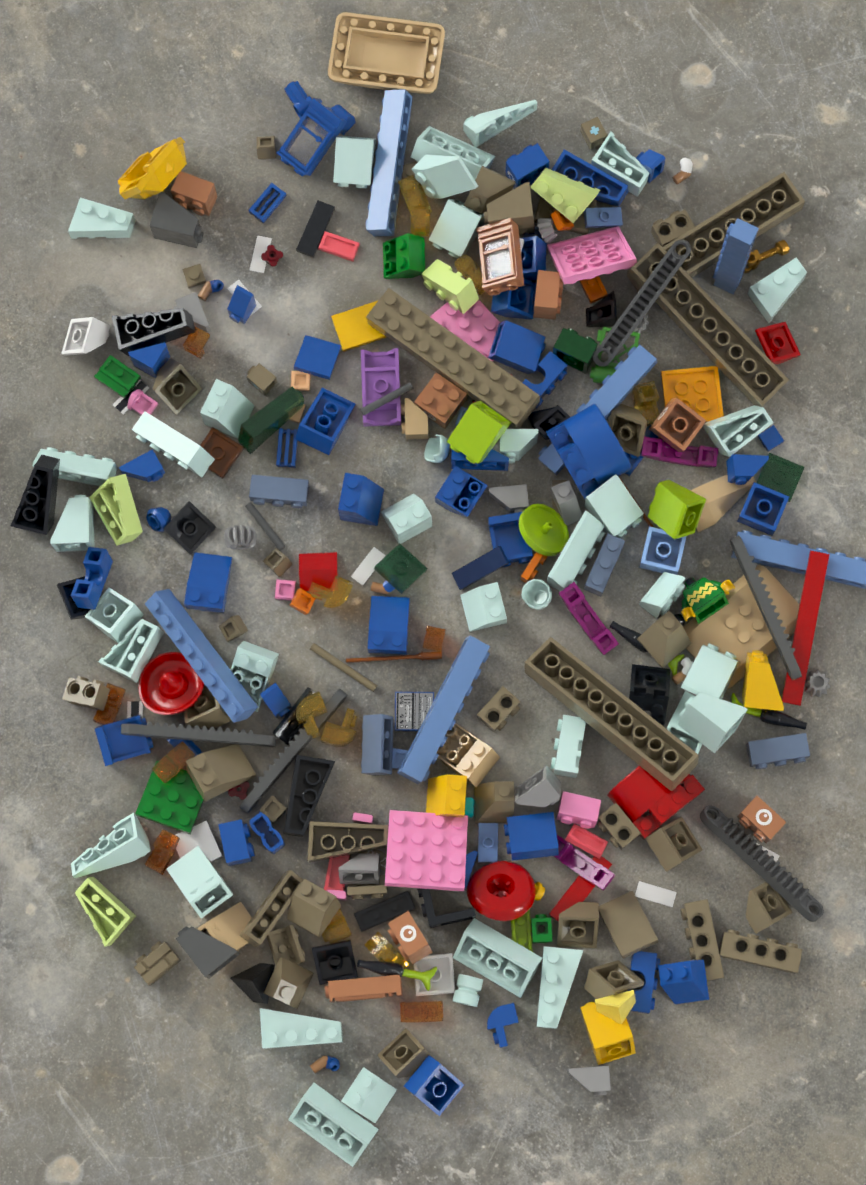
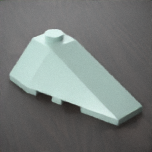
(489, 124)

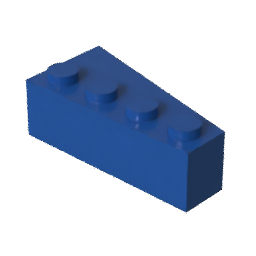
(611, 190)

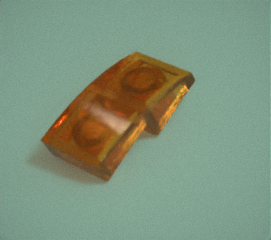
(112, 705)
(173, 762)
(163, 852)
(421, 1011)

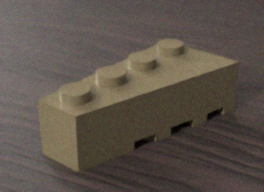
(333, 839)

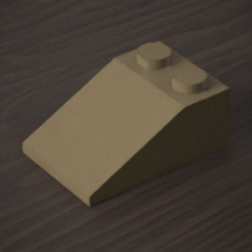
(219, 770)

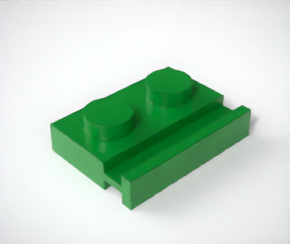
(117, 376)

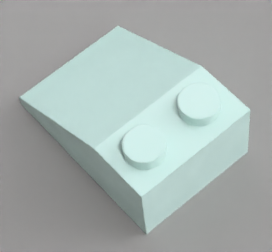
(443, 176)

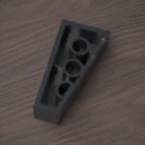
(151, 328)
(38, 501)
(306, 788)

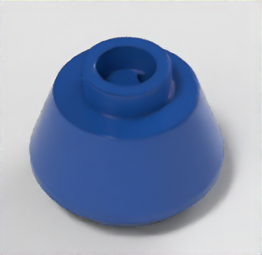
(158, 518)

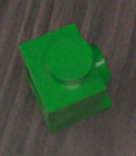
(546, 936)

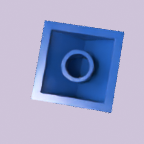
(150, 358)

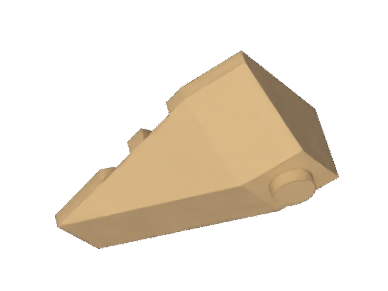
(719, 499)

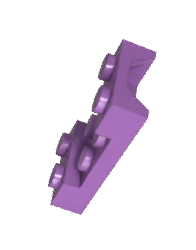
(380, 378)

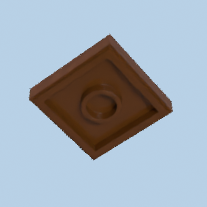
(223, 450)

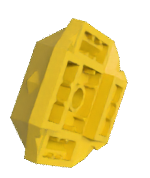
(153, 171)

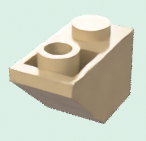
(415, 421)

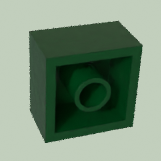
(575, 349)

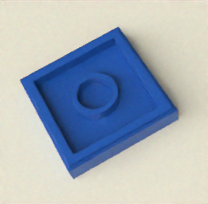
(317, 357)

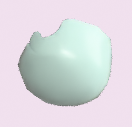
(437, 449)
(536, 594)

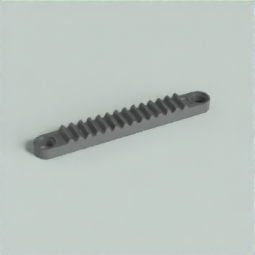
(642, 302)
(765, 607)
(196, 734)
(290, 754)
(762, 863)

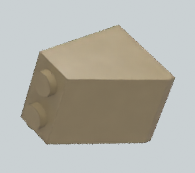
(513, 205)

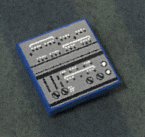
(411, 709)

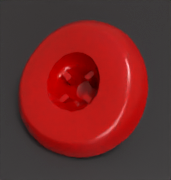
(169, 684)
(501, 890)

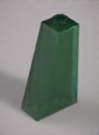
(269, 419)

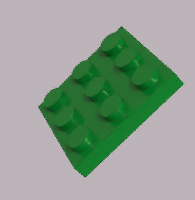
(171, 803)

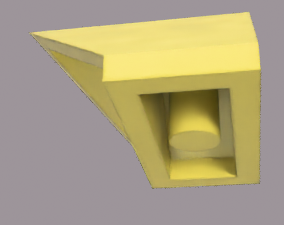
(616, 1006)

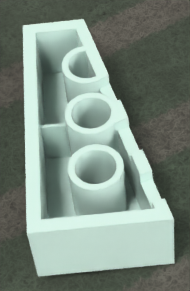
(173, 444)
(557, 975)
(291, 1030)

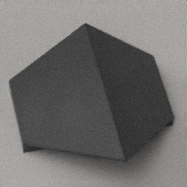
(602, 313)
(547, 419)
(254, 981)

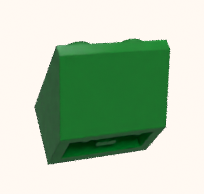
(404, 257)

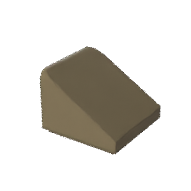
(266, 147)
(277, 562)
(233, 628)

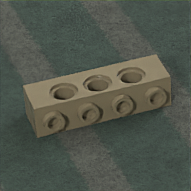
(271, 909)
(702, 910)
(789, 964)

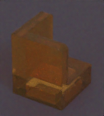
(195, 342)
(434, 638)

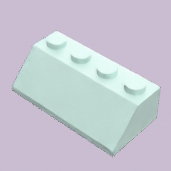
(439, 143)
(81, 468)
(576, 551)
(497, 957)
(333, 1124)

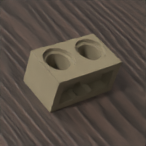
(670, 225)
(86, 696)
(495, 706)
(622, 823)

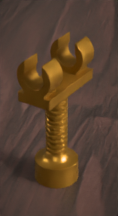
(781, 248)

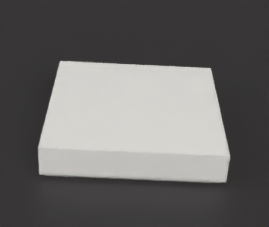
(202, 837)
(442, 981)

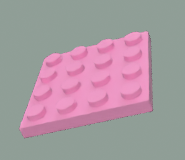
(591, 255)
(474, 327)
(426, 851)

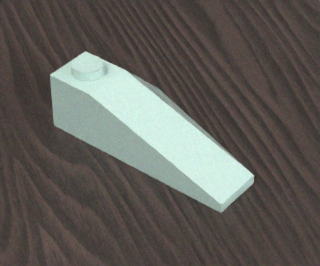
(120, 847)

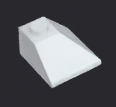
(85, 336)

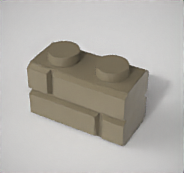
(156, 963)

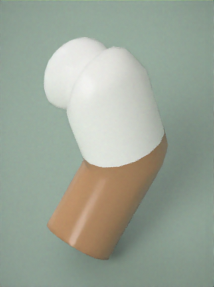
(686, 169)
(679, 677)

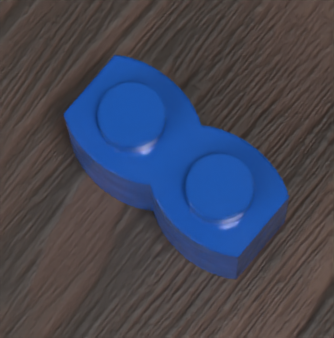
(264, 829)

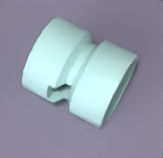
(467, 990)

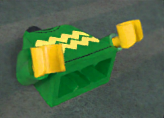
(704, 598)

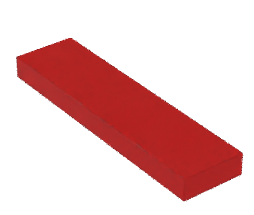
(577, 891)

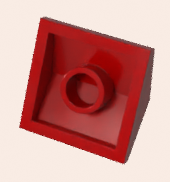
(778, 343)
(318, 569)

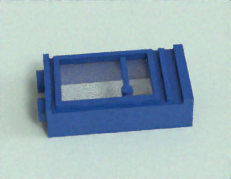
(311, 138)

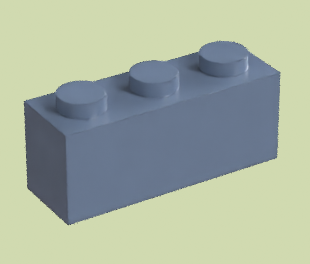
(279, 491)
(604, 565)
(377, 744)
(778, 751)

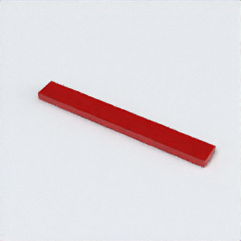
(806, 624)

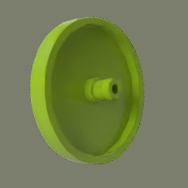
(543, 529)

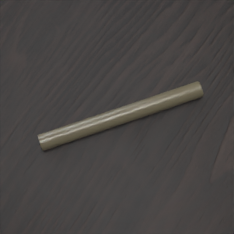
(343, 667)

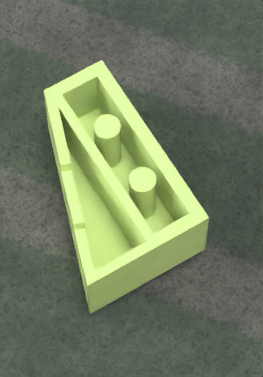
(564, 193)
(450, 286)
(117, 509)
(104, 909)

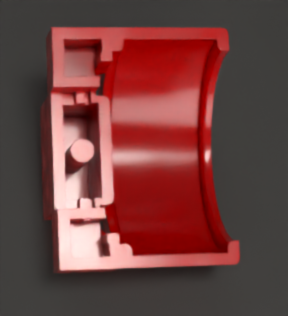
(644, 793)

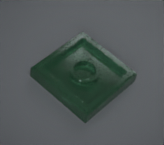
(780, 475)
(400, 568)

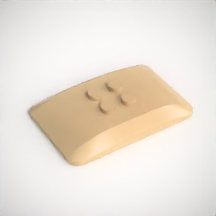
(386, 53)
(740, 624)

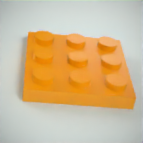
(696, 388)

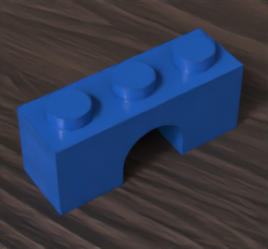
(553, 370)
(97, 566)
(645, 964)

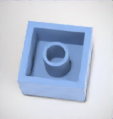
(662, 552)

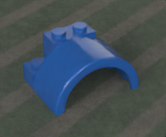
(594, 450)

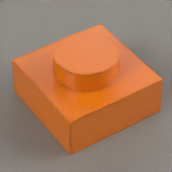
(561, 221)
(302, 601)

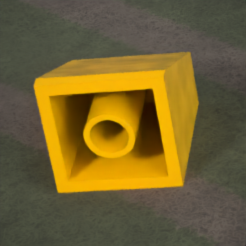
(759, 683)
(447, 795)
(607, 1037)

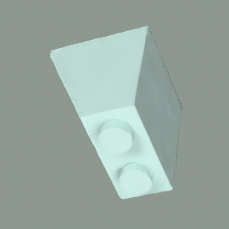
(354, 161)
(456, 228)
(226, 409)
(614, 507)
(407, 518)
(75, 526)
(711, 672)
(711, 719)

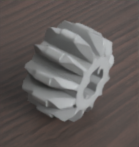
(240, 537)

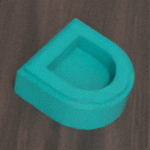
(469, 807)

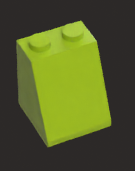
(478, 432)
(676, 509)

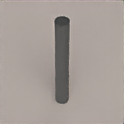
(387, 398)
(265, 526)

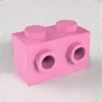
(578, 810)

